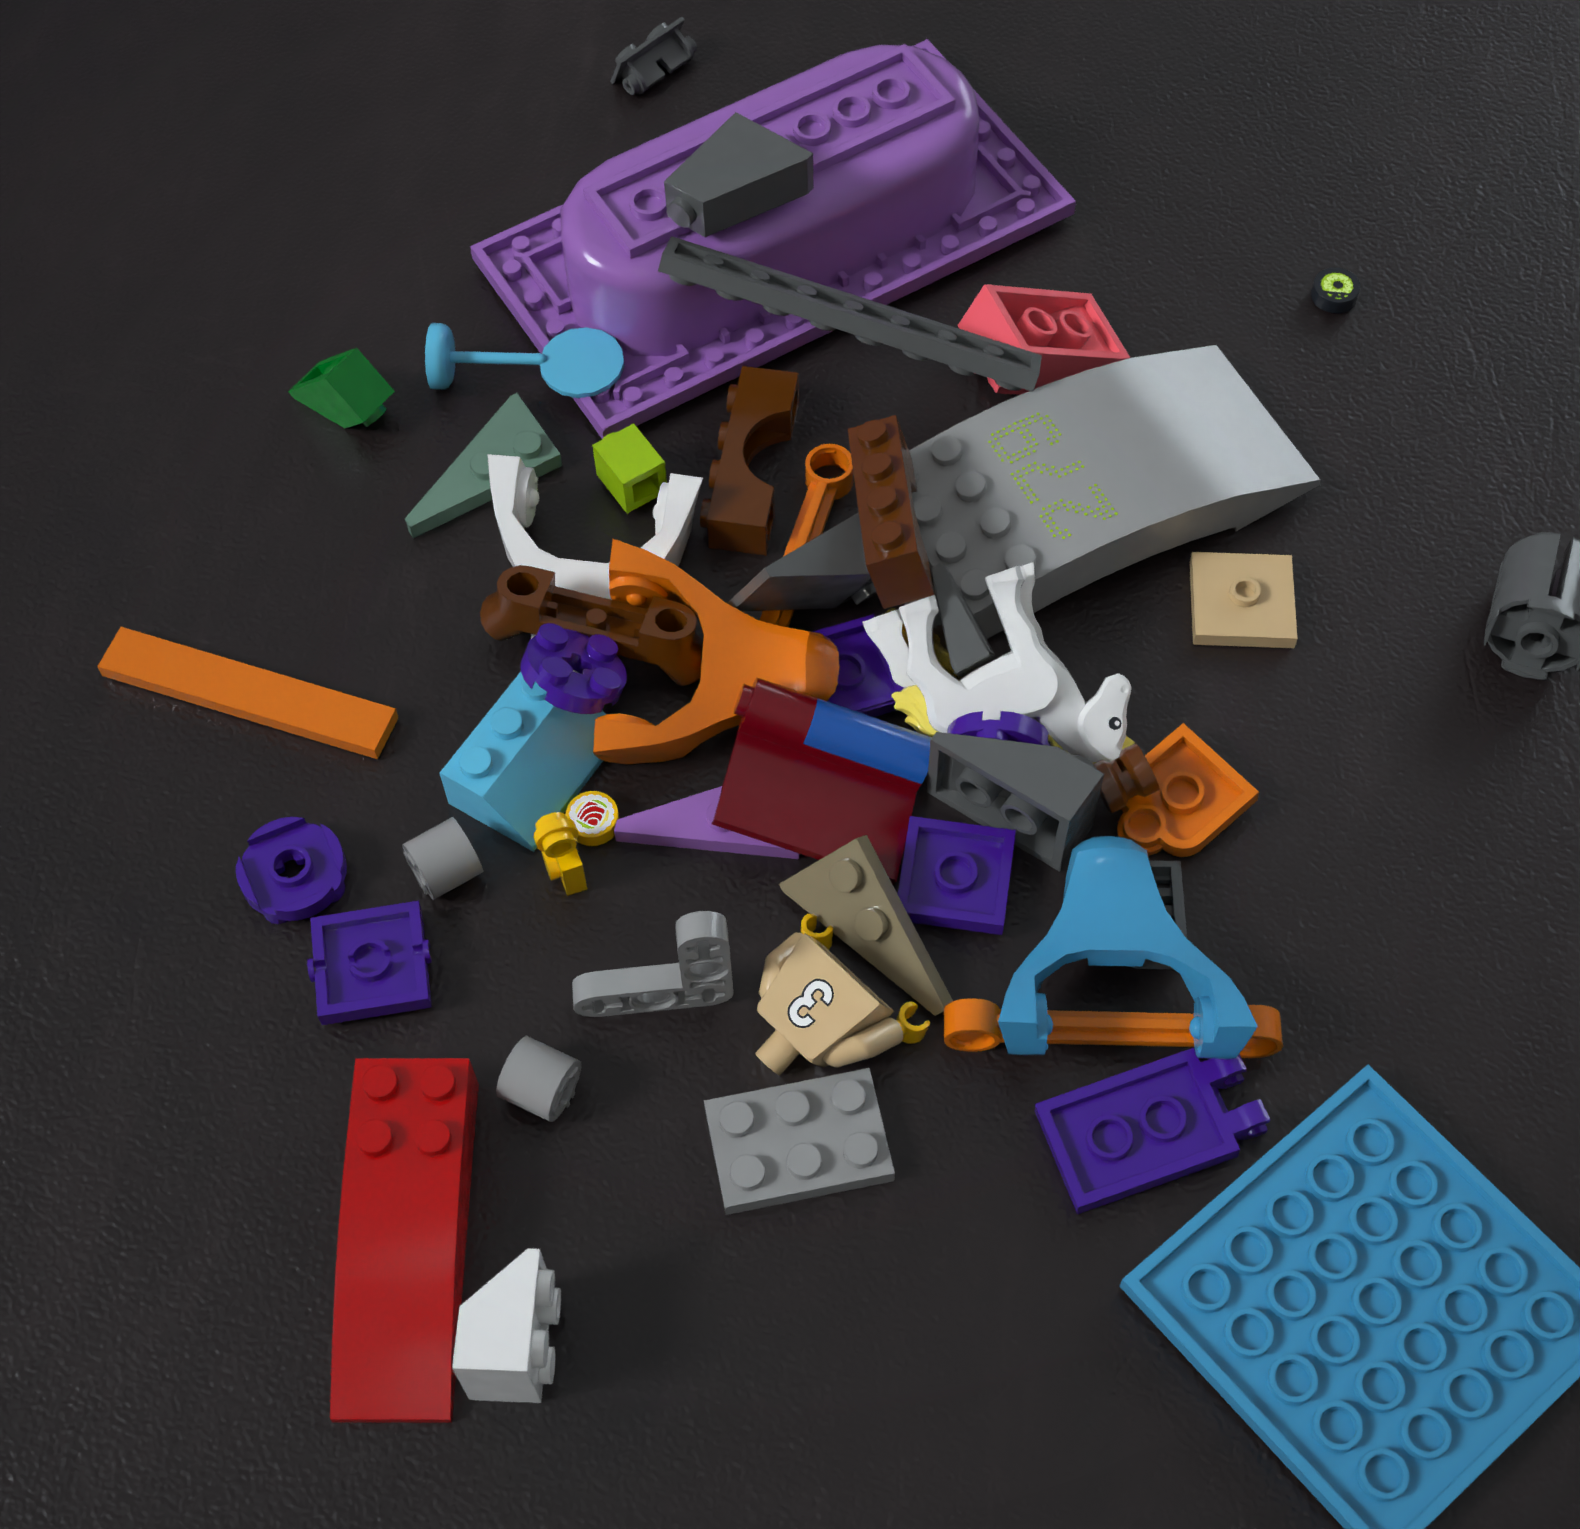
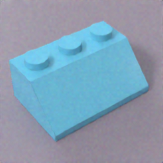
(521, 762)

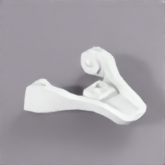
(515, 504)

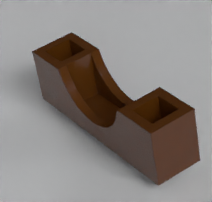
(741, 504)
(887, 512)

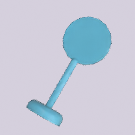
(572, 363)

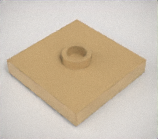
(1242, 600)

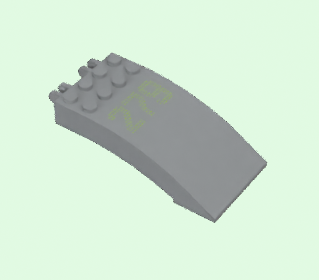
(1100, 474)

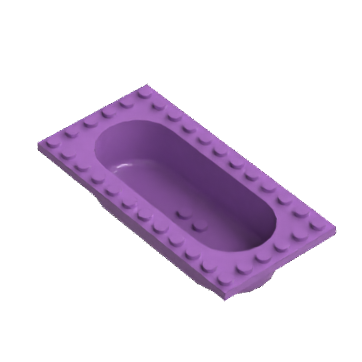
(904, 192)

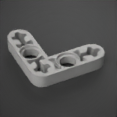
(698, 979)

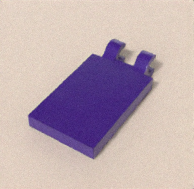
(1147, 1127)

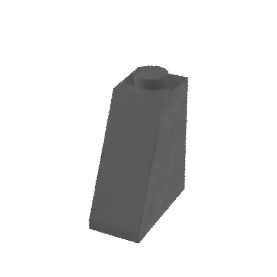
(737, 177)

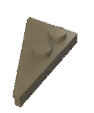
(863, 907)

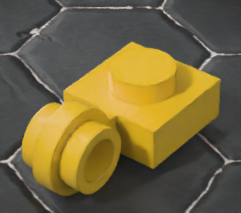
(557, 842)

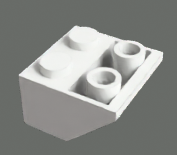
(505, 1335)

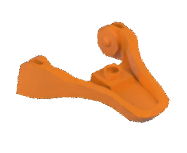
(733, 654)

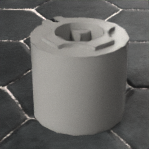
(442, 858)
(539, 1078)

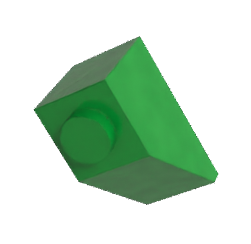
(344, 389)

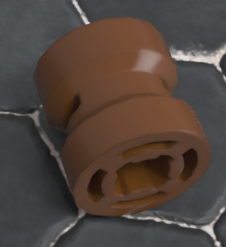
(1126, 778)

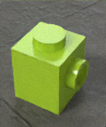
(629, 467)

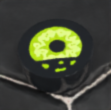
(1335, 290)

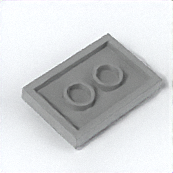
(798, 1141)

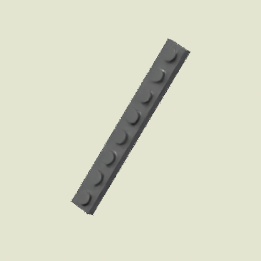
(836, 309)

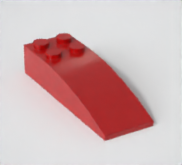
(402, 1239)

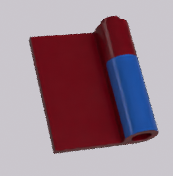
(820, 775)

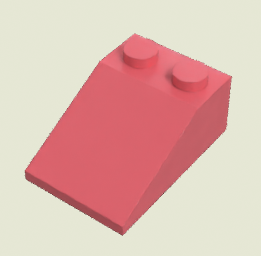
(1052, 323)

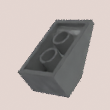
(814, 575)
(1020, 788)

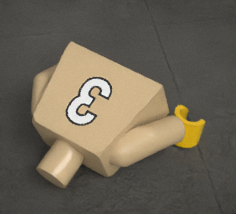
(824, 1007)

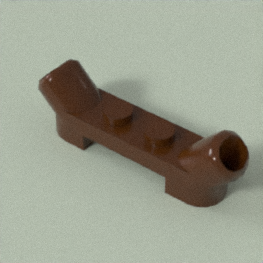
(654, 635)

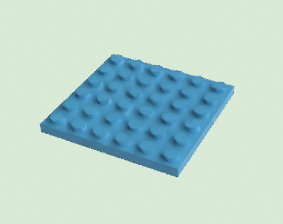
(1370, 1309)

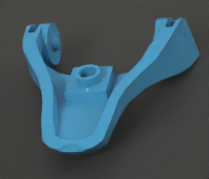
(1120, 920)

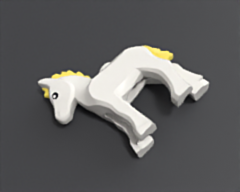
(1021, 681)

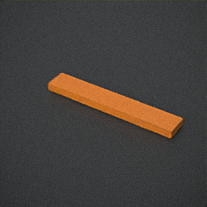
(249, 692)

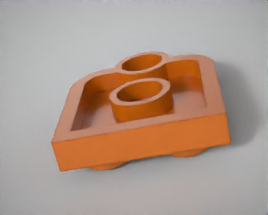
(1194, 801)

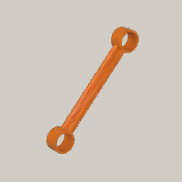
(816, 506)
(974, 1027)

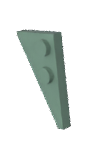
(467, 480)

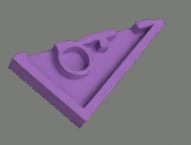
(689, 825)

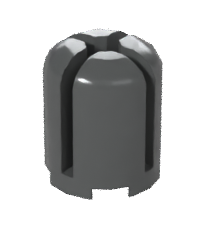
(1529, 604)

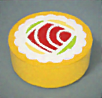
(594, 817)

